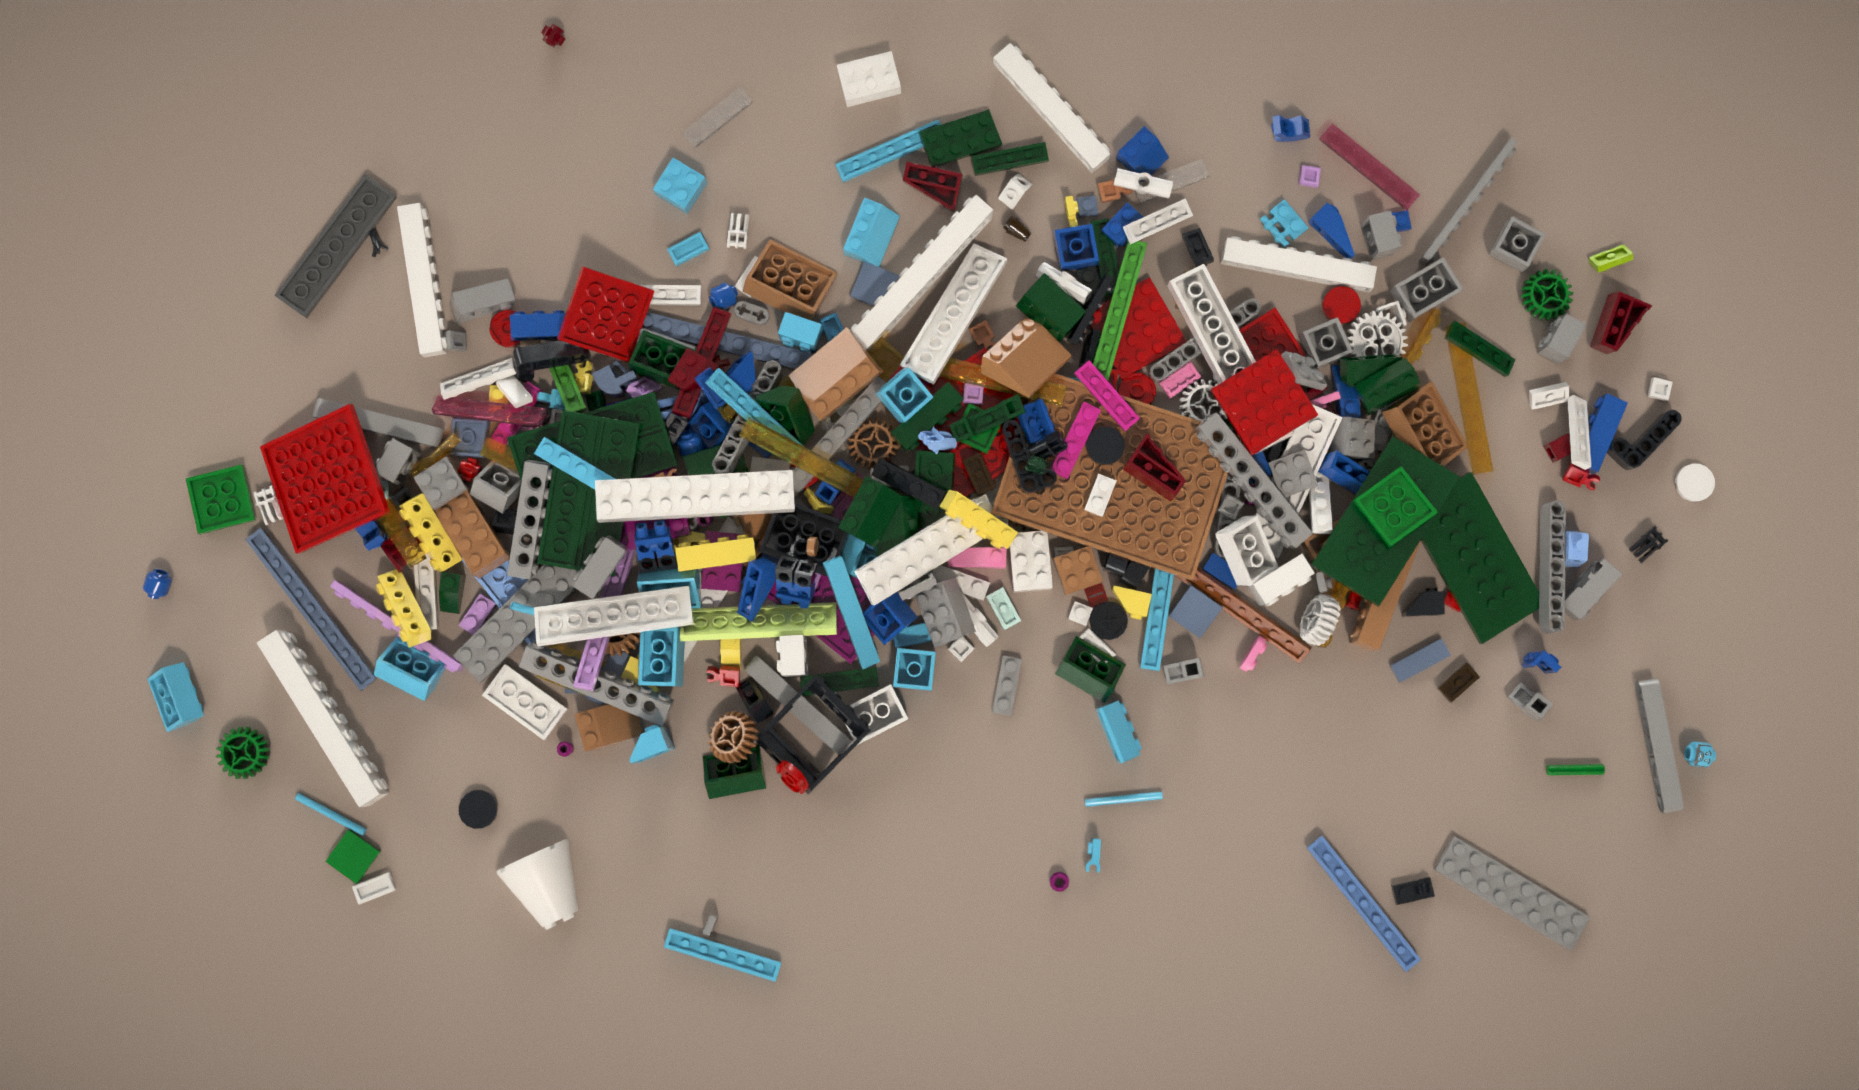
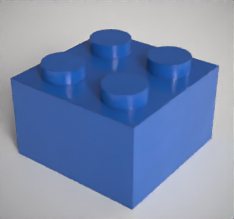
(1076, 247)

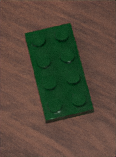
(960, 138)
(939, 471)

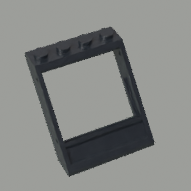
(780, 748)

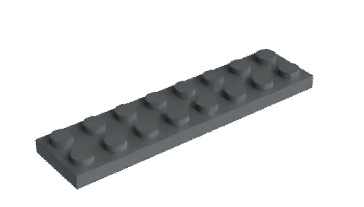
(335, 246)

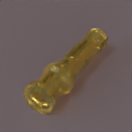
(437, 455)

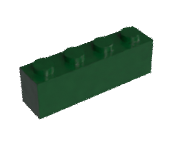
(930, 415)

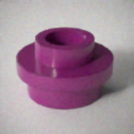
(1065, 884)

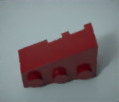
(935, 183)
(1617, 321)
(1154, 469)

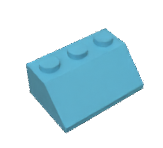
(871, 233)
(856, 554)
(671, 579)
(661, 658)
(409, 669)
(175, 696)
(1119, 731)
(652, 743)

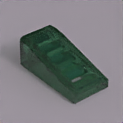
(1036, 464)

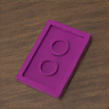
(722, 577)

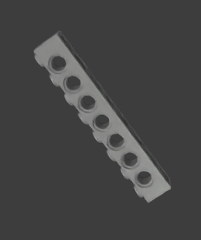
(1299, 531)
(663, 703)

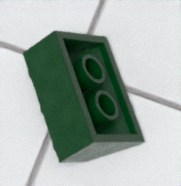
(1051, 307)
(656, 357)
(1387, 386)
(789, 410)
(701, 462)
(870, 512)
(901, 526)
(1086, 673)
(734, 778)

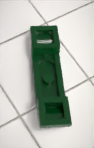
(988, 419)

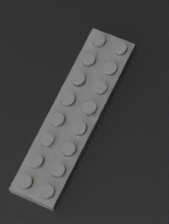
(510, 627)
(1512, 893)

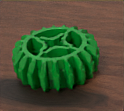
(1539, 290)
(233, 765)

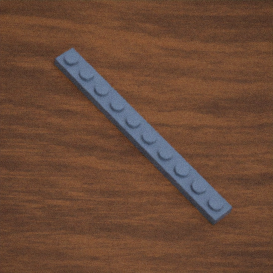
(730, 343)
(311, 609)

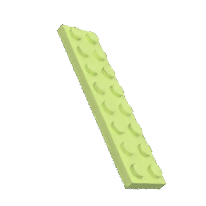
(769, 622)

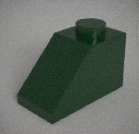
(451, 592)

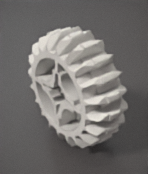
(1196, 405)
(1319, 619)

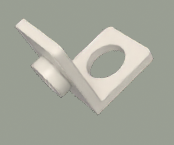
(1014, 191)
(1398, 311)

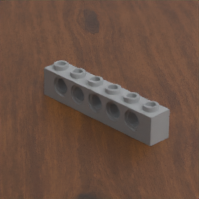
(517, 566)

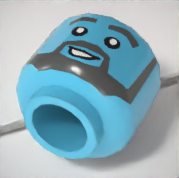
(1699, 754)

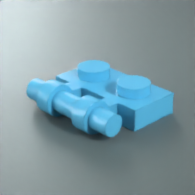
(1288, 221)

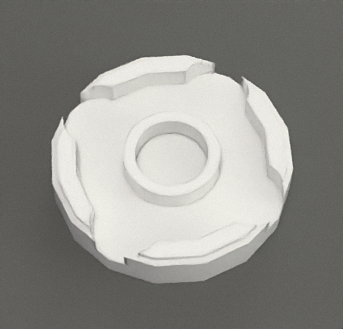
(1694, 482)

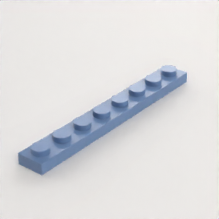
(1363, 903)

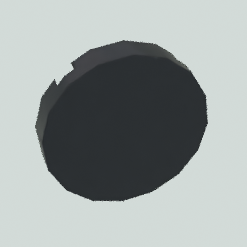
(1105, 445)
(1108, 620)
(478, 809)

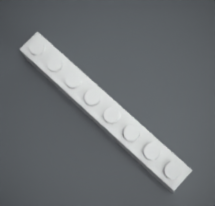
(1051, 108)
(1298, 264)
(421, 279)

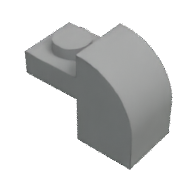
(1184, 671)
(1532, 704)

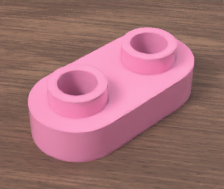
(1258, 647)

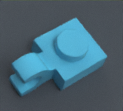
(553, 398)
(1094, 849)

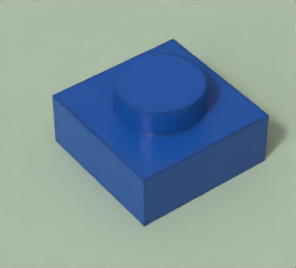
(1403, 221)

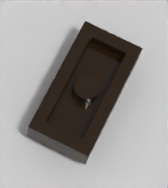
(978, 474)
(1458, 682)

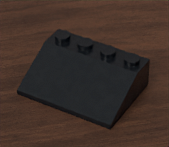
(790, 531)

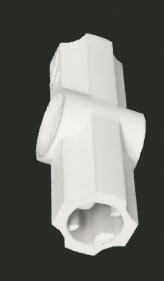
(1155, 185)
(1066, 282)
(983, 629)

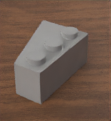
(481, 300)
(1589, 588)

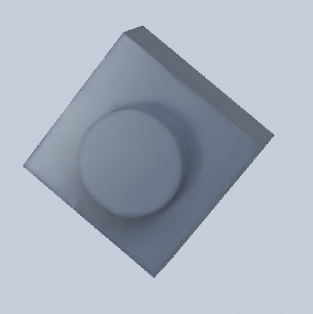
(1087, 206)

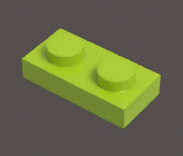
(1611, 258)

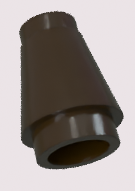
(1017, 229)

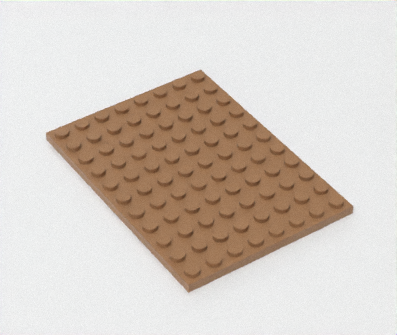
(1136, 519)

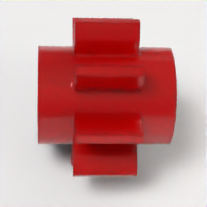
(469, 469)

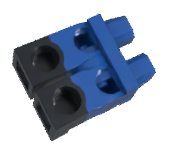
(655, 547)
(795, 581)

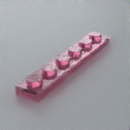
(1369, 167)
(489, 411)

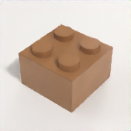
(1077, 570)

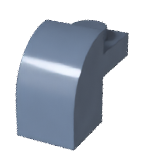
(610, 384)

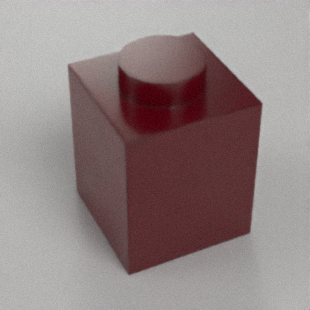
(1558, 448)

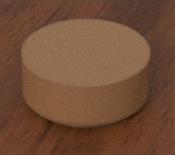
(812, 546)

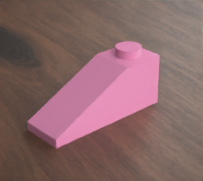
(980, 558)

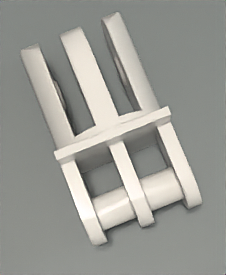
(738, 232)
(270, 507)

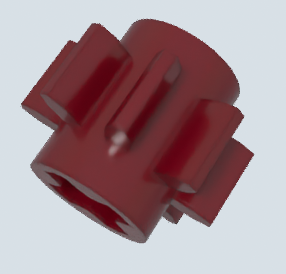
(553, 35)

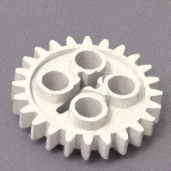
(1393, 339)

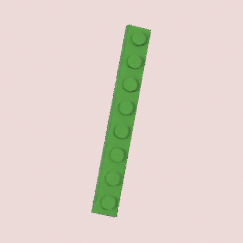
(1119, 307)

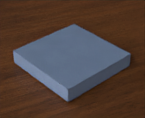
(872, 283)
(472, 436)
(1195, 611)

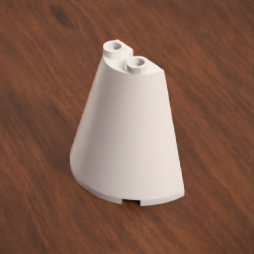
(544, 883)

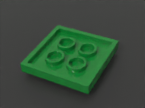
(220, 499)
(1395, 506)

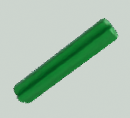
(1584, 769)

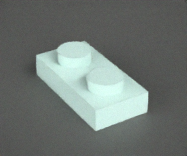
(1003, 608)

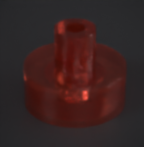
(722, 363)

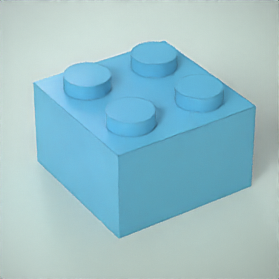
(680, 185)
(800, 332)
(904, 395)
(914, 669)

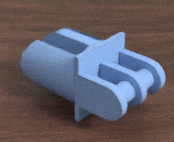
(938, 440)

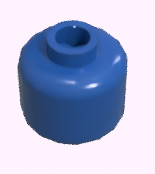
(723, 296)
(689, 443)
(157, 583)

